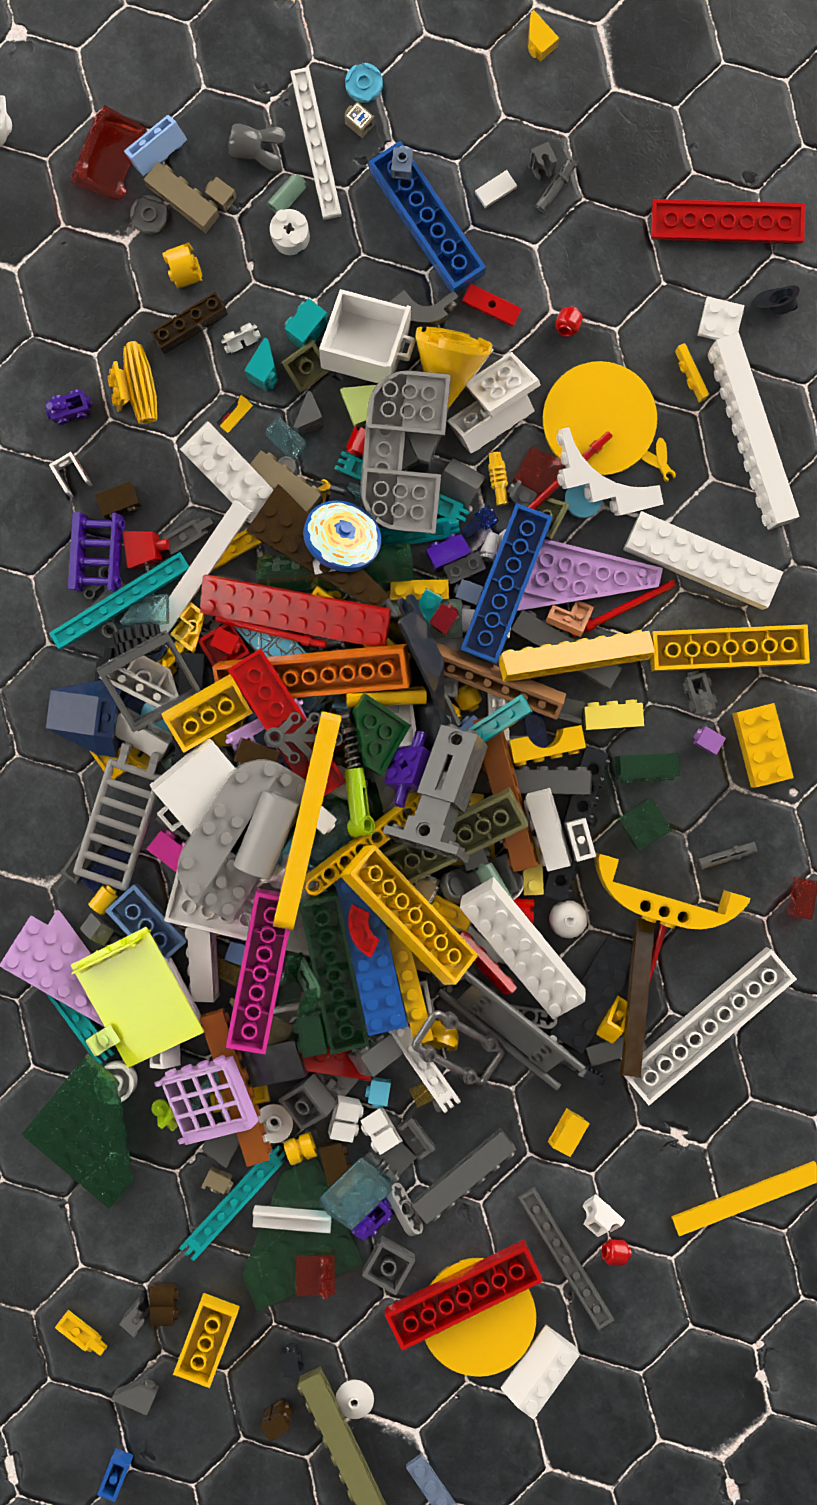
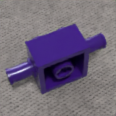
(407, 769)

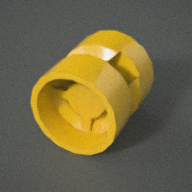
(301, 1148)

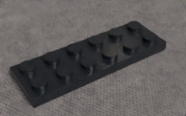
(602, 985)

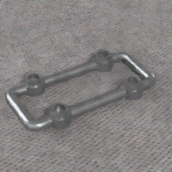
(451, 1021)

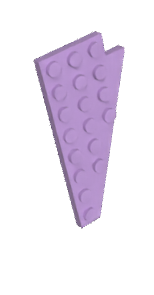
(576, 574)
(44, 959)

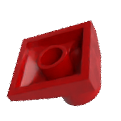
(215, 655)

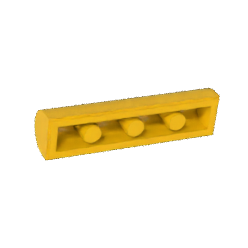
(391, 697)

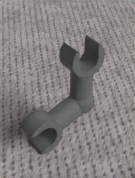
(340, 760)

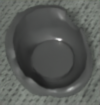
(457, 883)

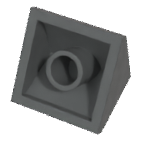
(309, 417)
(460, 483)

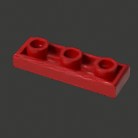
(481, 299)

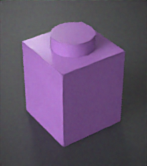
(708, 740)

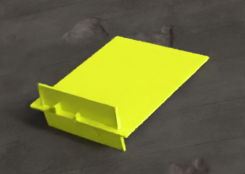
(137, 997)

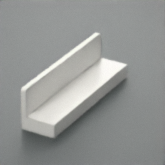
(291, 1219)

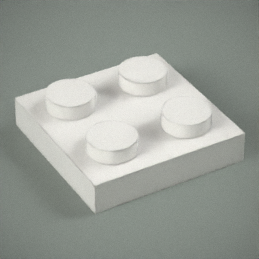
(720, 318)

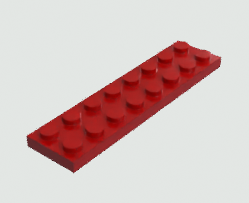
(727, 221)
(273, 706)

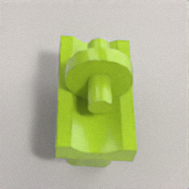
(164, 1114)

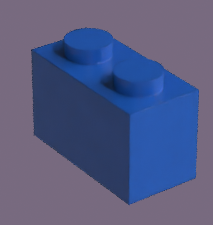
(115, 1475)

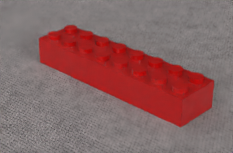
(463, 1294)

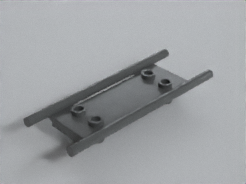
(541, 1049)

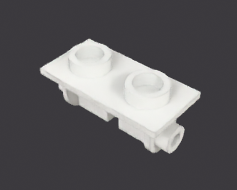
(247, 334)

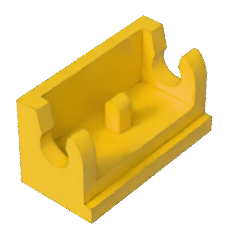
(568, 1132)

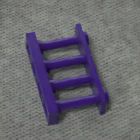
(78, 549)

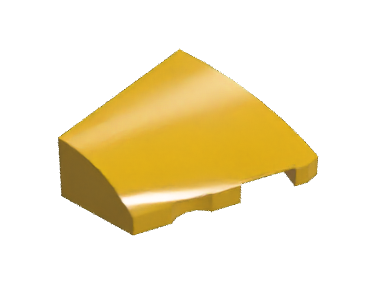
(189, 627)

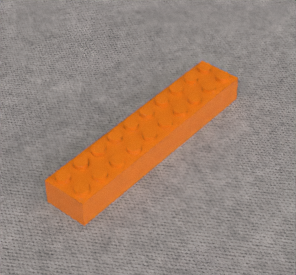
(338, 670)

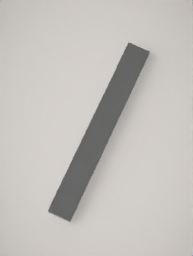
(566, 1258)

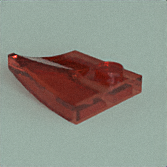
(538, 470)

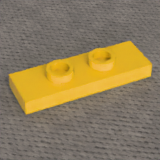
(688, 366)

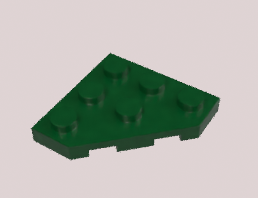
(378, 733)

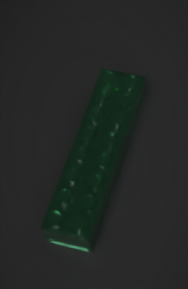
(390, 565)
(334, 971)

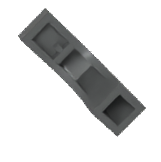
(427, 315)

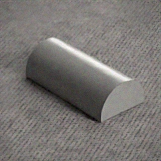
(266, 835)

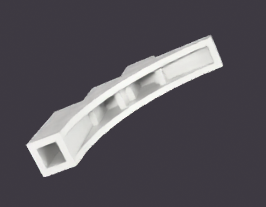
(579, 472)

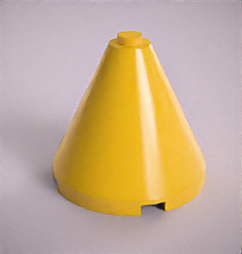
(451, 354)

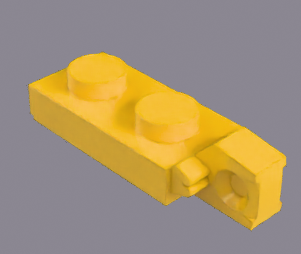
(81, 1333)

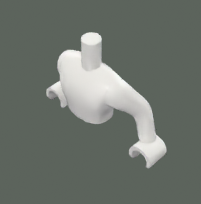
(275, 881)

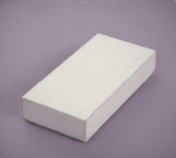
(495, 189)

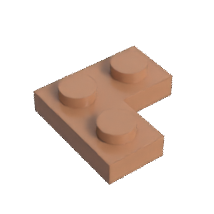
(570, 621)

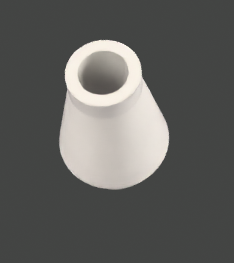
(490, 547)

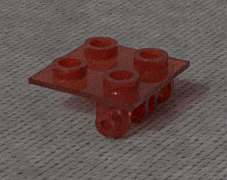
(315, 1275)

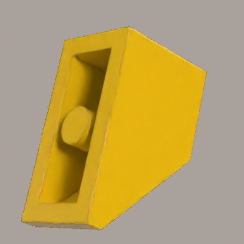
(541, 37)
(614, 1021)

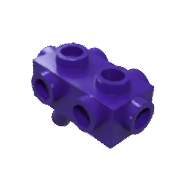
(63, 408)
(373, 1220)

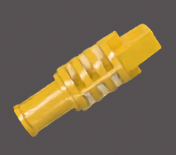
(498, 478)

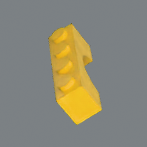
(566, 740)

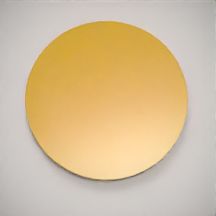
(599, 400)
(488, 1339)

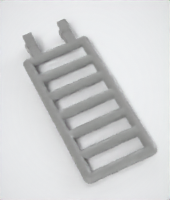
(150, 774)

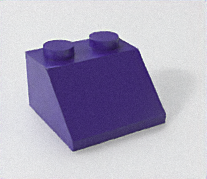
(447, 551)

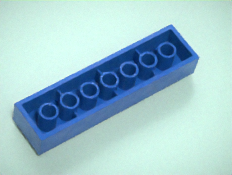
(429, 223)
(506, 583)
(374, 975)

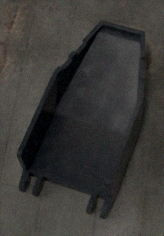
(425, 665)

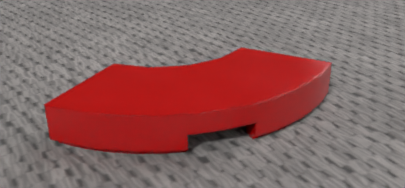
(360, 931)

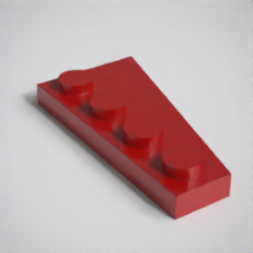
(334, 1065)

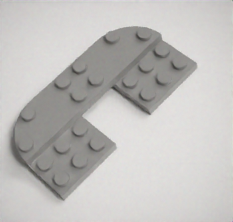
(400, 404)
(206, 858)

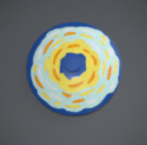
(342, 536)

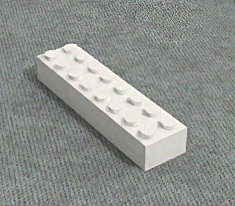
(703, 561)
(523, 948)

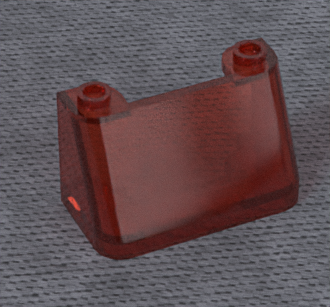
(102, 158)

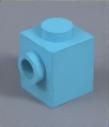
(378, 1092)

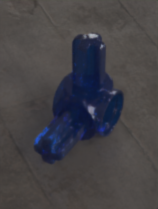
(484, 519)

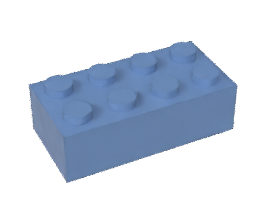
(138, 910)

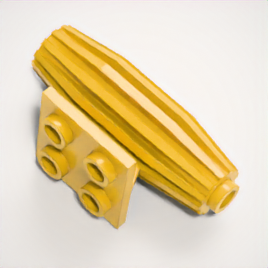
(134, 384)

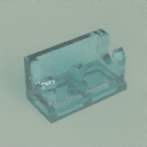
(285, 438)

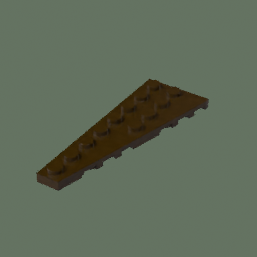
(281, 528)

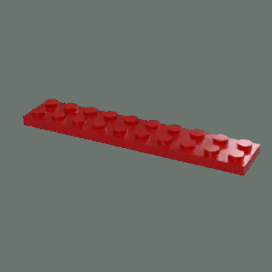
(295, 611)

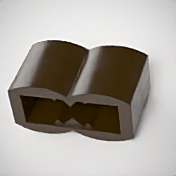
(162, 1304)

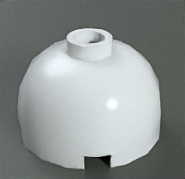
(568, 919)

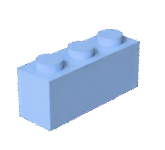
(155, 145)

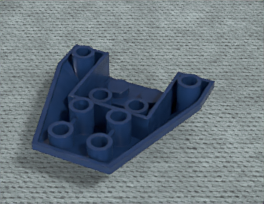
(86, 716)

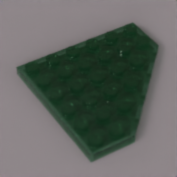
(85, 1132)
(272, 1262)

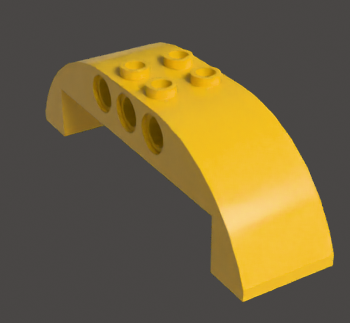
(693, 916)

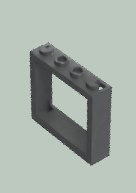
(129, 656)

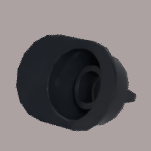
(779, 300)

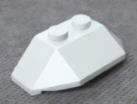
(145, 681)

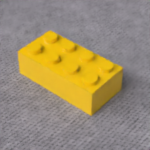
(206, 713)
(762, 745)
(206, 1340)

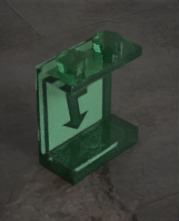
(297, 969)

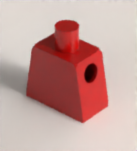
(143, 548)

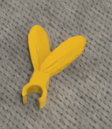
(660, 460)

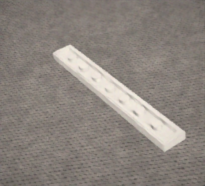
(316, 143)
(205, 561)

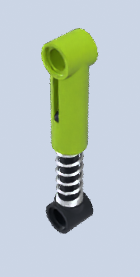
(360, 820)

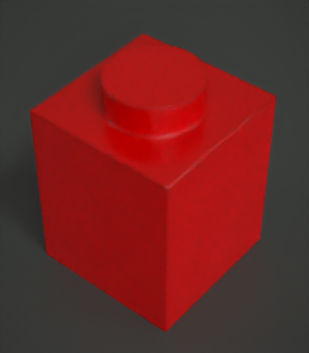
(226, 642)

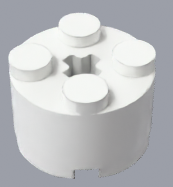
(291, 221)
(126, 1076)

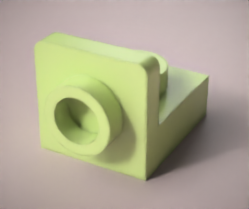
(102, 1040)

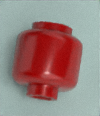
(568, 321)
(616, 1252)

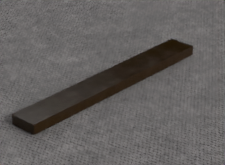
(637, 998)

